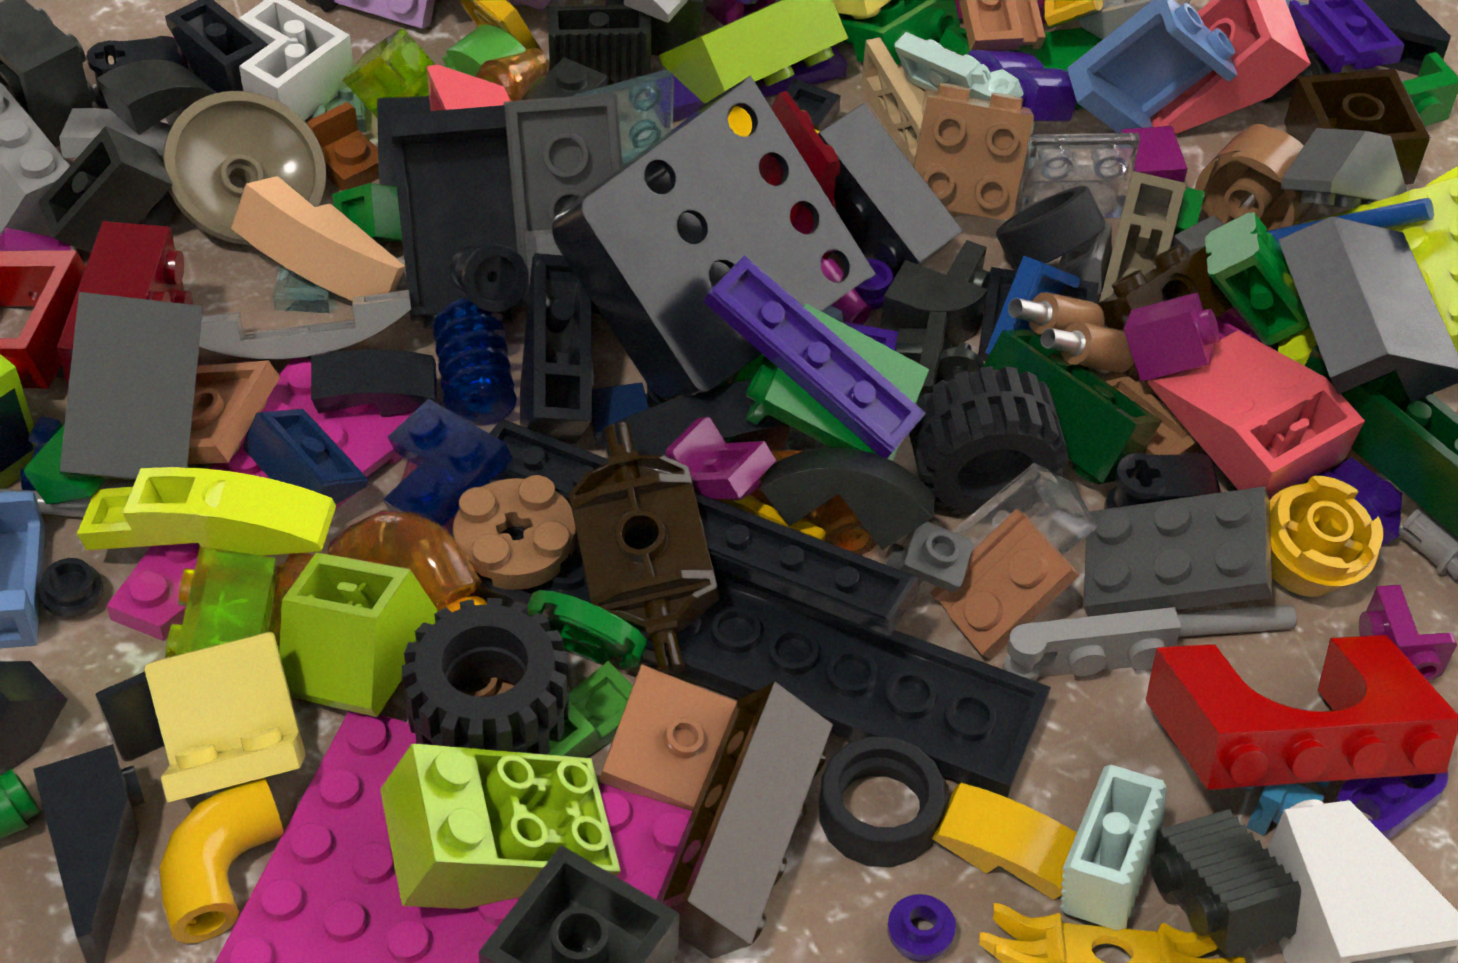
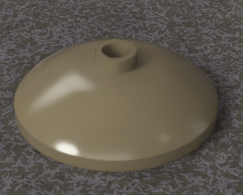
(242, 138)

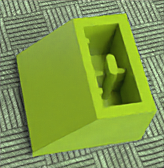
(349, 631)

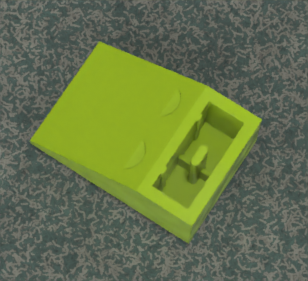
(487, 821)

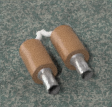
(1075, 330)

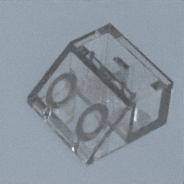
(1074, 160)

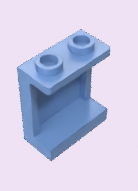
(1149, 64)
(20, 568)

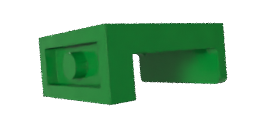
(785, 400)

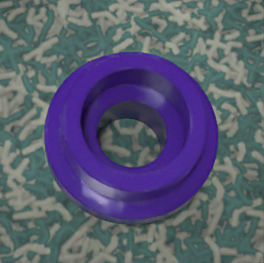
(917, 943)

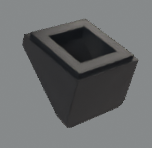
(131, 717)

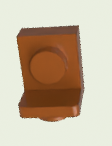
(348, 154)

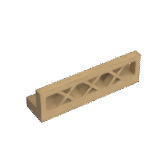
(893, 98)

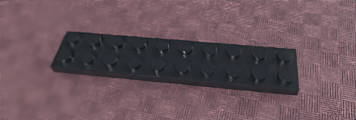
(866, 684)

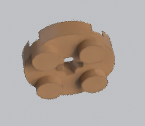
(515, 503)

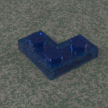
(449, 458)

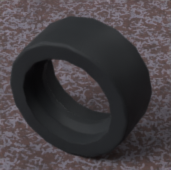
(1051, 227)
(881, 758)

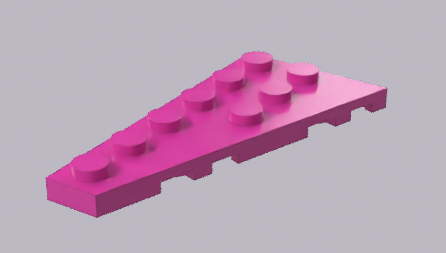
(151, 591)

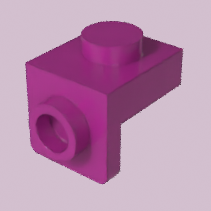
(720, 467)
(1391, 616)

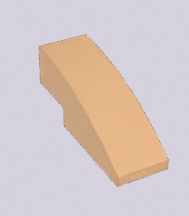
(314, 241)

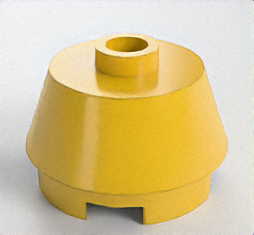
(1321, 537)

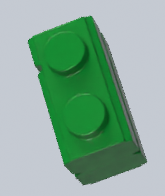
(1255, 278)

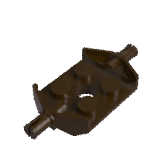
(651, 587)

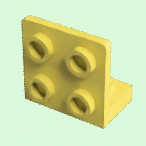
(224, 716)

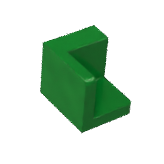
(372, 209)

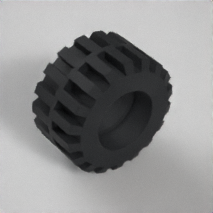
(984, 435)
(479, 645)

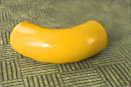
(200, 853)

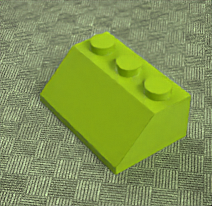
(757, 46)

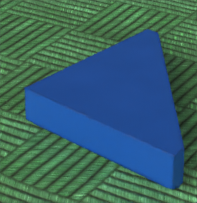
(1030, 280)

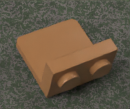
(973, 150)

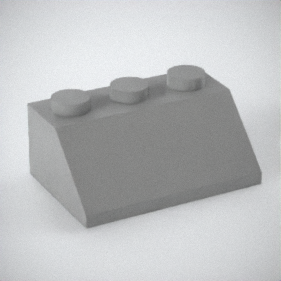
(26, 168)

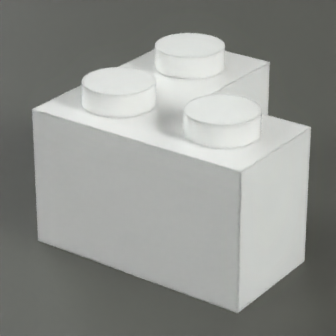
(302, 58)

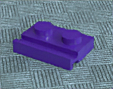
(1346, 33)

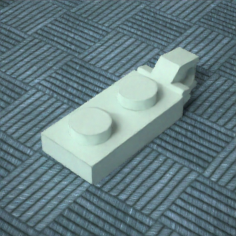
(930, 64)

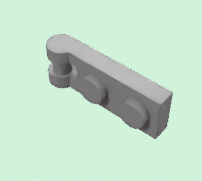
(1090, 643)

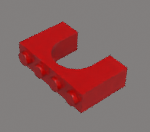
(1232, 737)

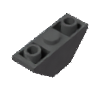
(1345, 169)

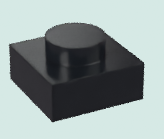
(819, 103)

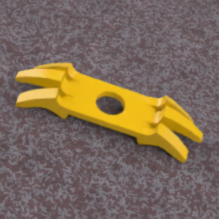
(1052, 941)

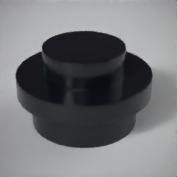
(70, 587)

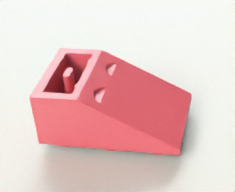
(1261, 414)

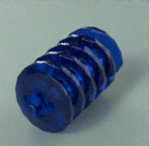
(474, 363)

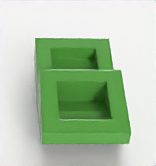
(593, 713)

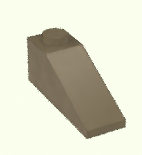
(1144, 226)

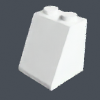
(1358, 892)

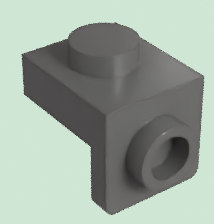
(932, 556)

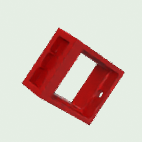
(50, 284)

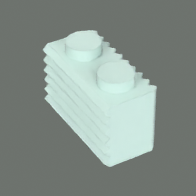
(1113, 847)

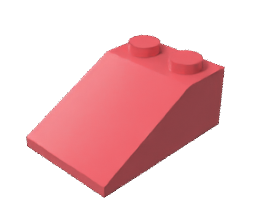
(1265, 59)

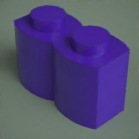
(1045, 90)

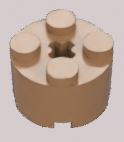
(1249, 179)

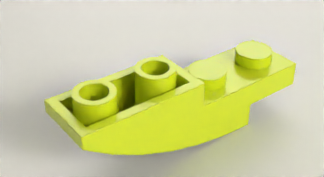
(209, 509)

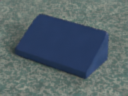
(300, 453)

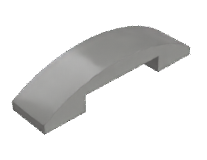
(371, 315)

